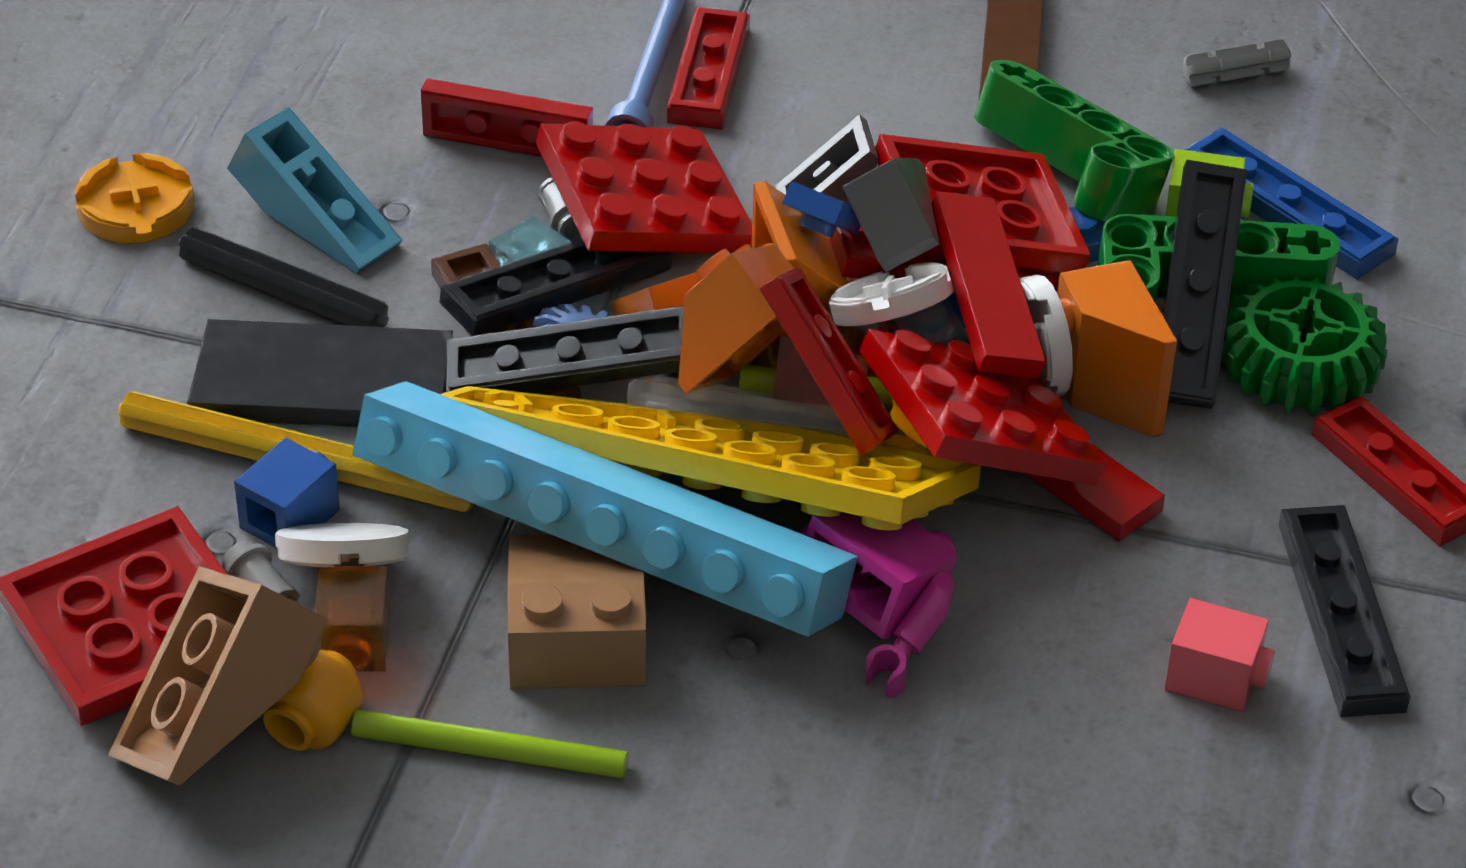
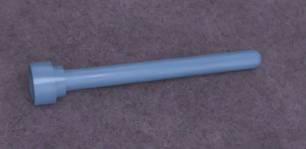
(635, 108)

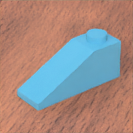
(310, 192)

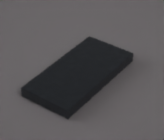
(310, 369)

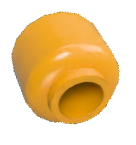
(318, 706)

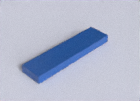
(1288, 198)

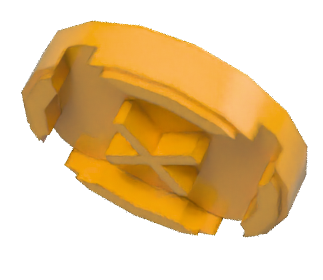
(134, 198)

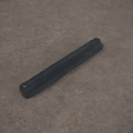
(281, 279)

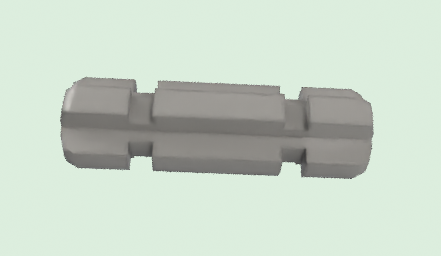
(1236, 63)

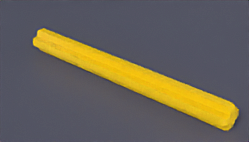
(255, 439)

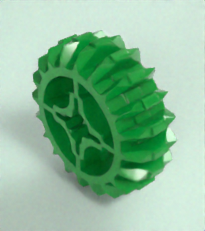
(1303, 344)

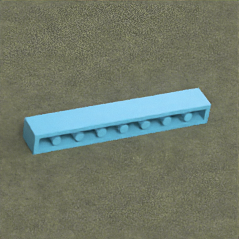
(606, 507)

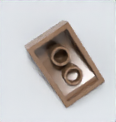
(573, 617)
(216, 673)

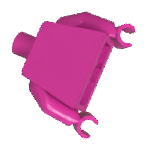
(896, 586)

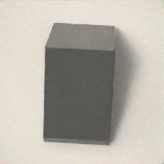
(837, 161)
(895, 210)

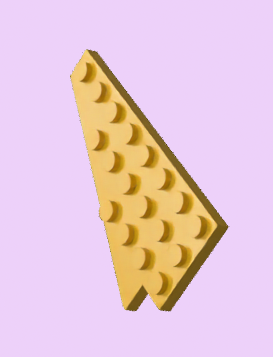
(762, 459)

